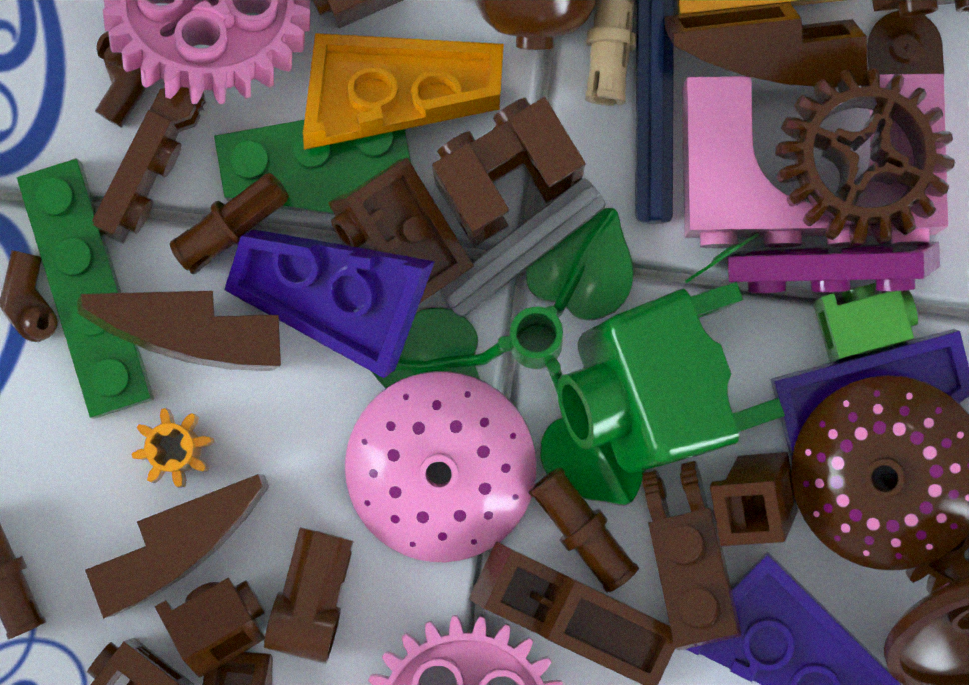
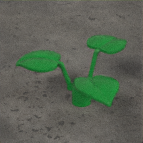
(591, 279)

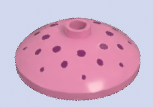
(451, 422)

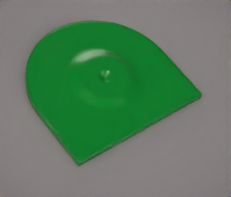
(722, 255)

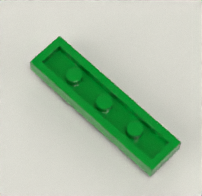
(79, 264)

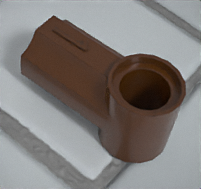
(307, 611)

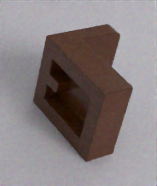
(136, 663)

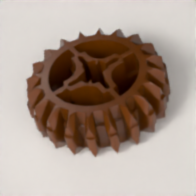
(887, 108)

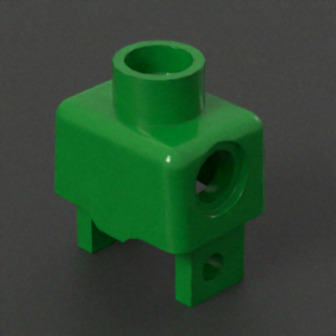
(657, 384)

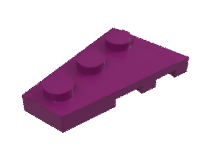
(831, 272)

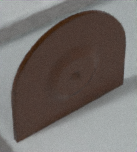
(905, 46)

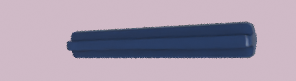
(654, 113)

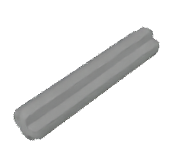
(523, 247)

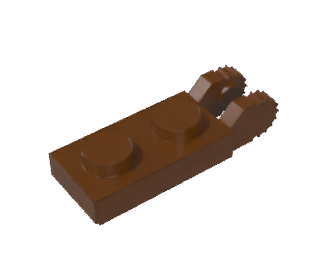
(149, 155)
(691, 563)

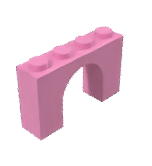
(734, 199)

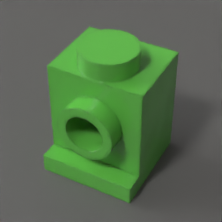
(865, 320)

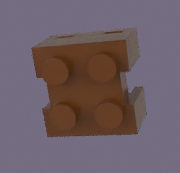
(522, 137)

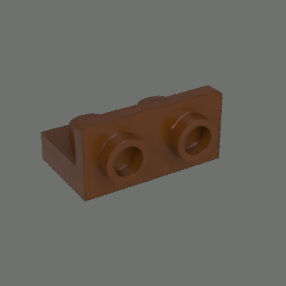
(400, 218)

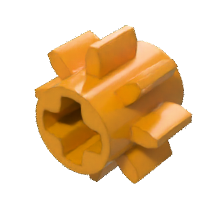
(156, 453)

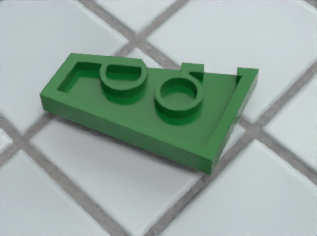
(308, 175)

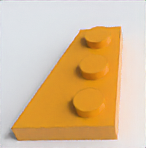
(395, 84)

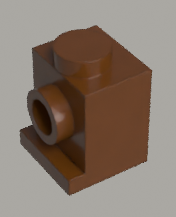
(755, 500)
(214, 624)

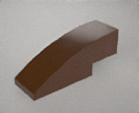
(772, 43)
(186, 329)
(175, 545)
(574, 615)

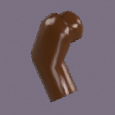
(125, 86)
(23, 302)

